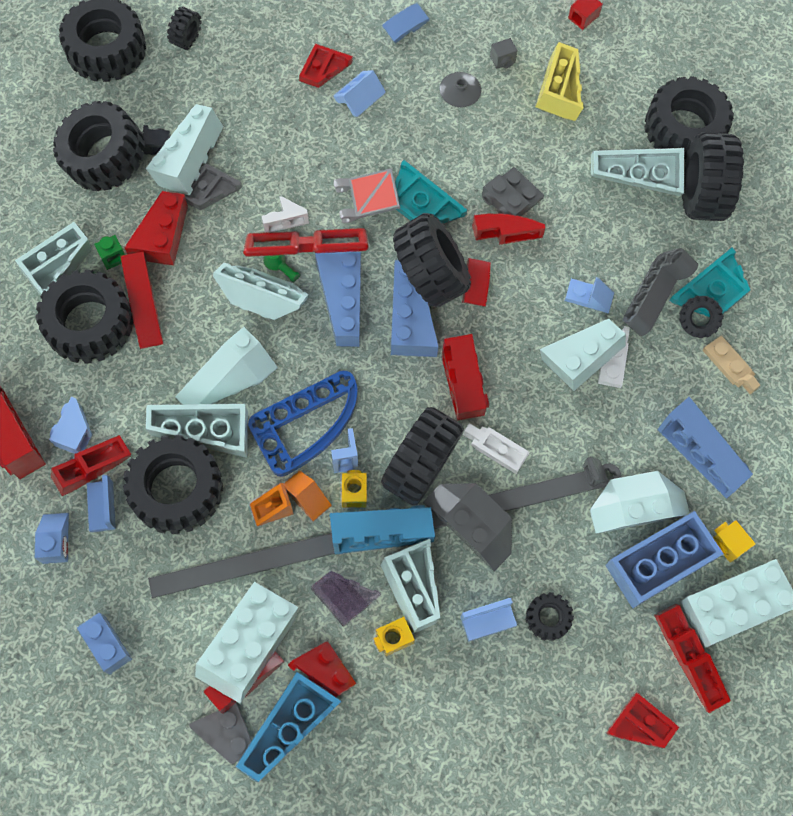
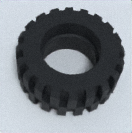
(107, 60)
(691, 96)
(83, 130)
(712, 176)
(431, 260)
(71, 292)
(421, 455)
(159, 457)

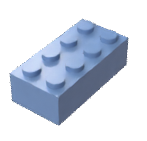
(663, 559)

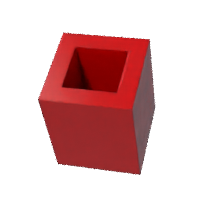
(584, 12)

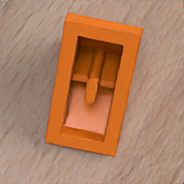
(307, 495)
(271, 505)

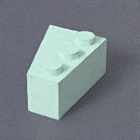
(413, 585)

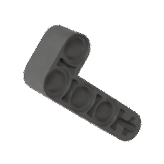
(656, 288)

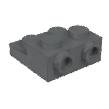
(511, 193)

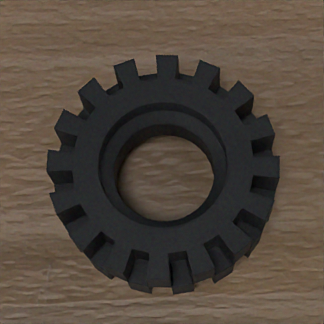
(184, 28)
(715, 316)
(561, 607)

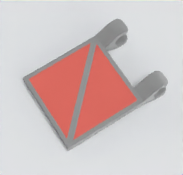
(370, 194)

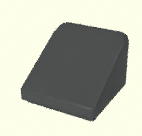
(594, 471)

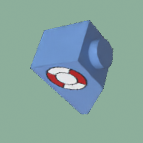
(52, 538)

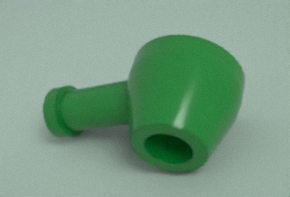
(279, 263)

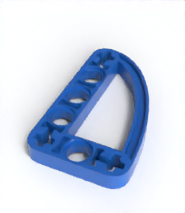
(294, 413)

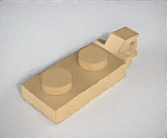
(731, 364)

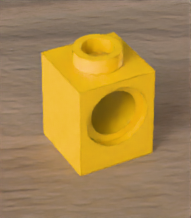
(357, 499)
(732, 540)
(402, 629)

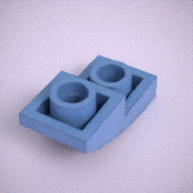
(405, 21)

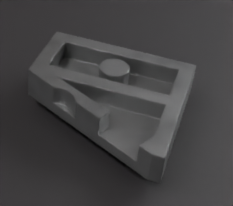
(211, 187)
(224, 733)

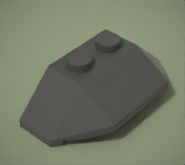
(475, 520)

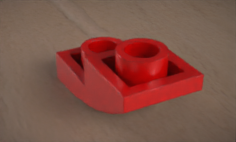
(480, 277)

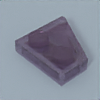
(343, 596)

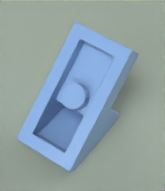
(594, 296)

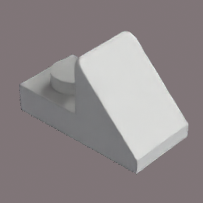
(290, 216)

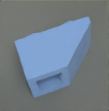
(72, 430)

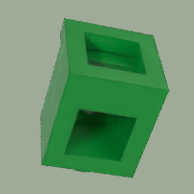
(107, 248)

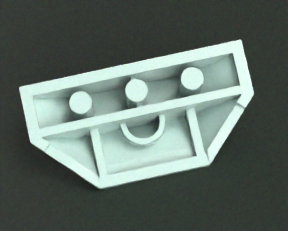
(259, 291)
(637, 502)

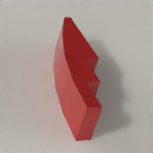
(141, 300)
(692, 658)

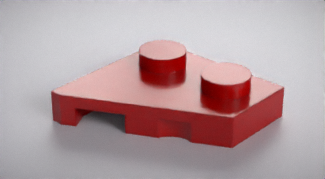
(323, 65)
(324, 669)

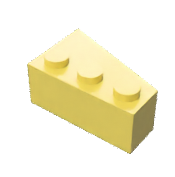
(561, 84)

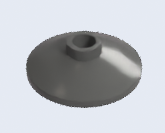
(457, 95)

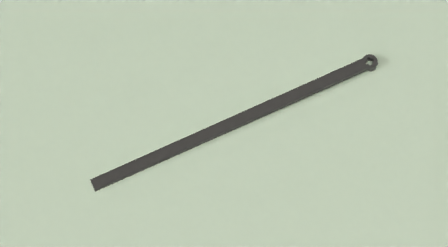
(323, 545)

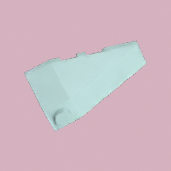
(233, 368)

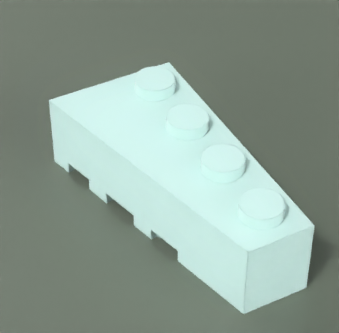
(186, 150)
(644, 168)
(213, 425)

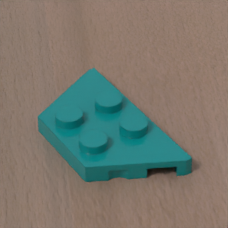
(421, 196)
(720, 281)

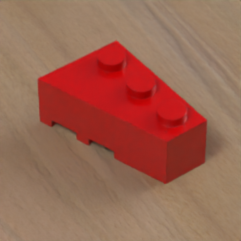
(464, 377)

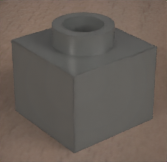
(503, 53)

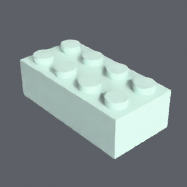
(739, 603)
(246, 642)

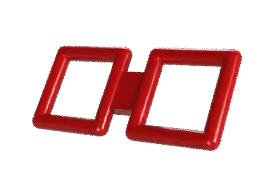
(306, 244)

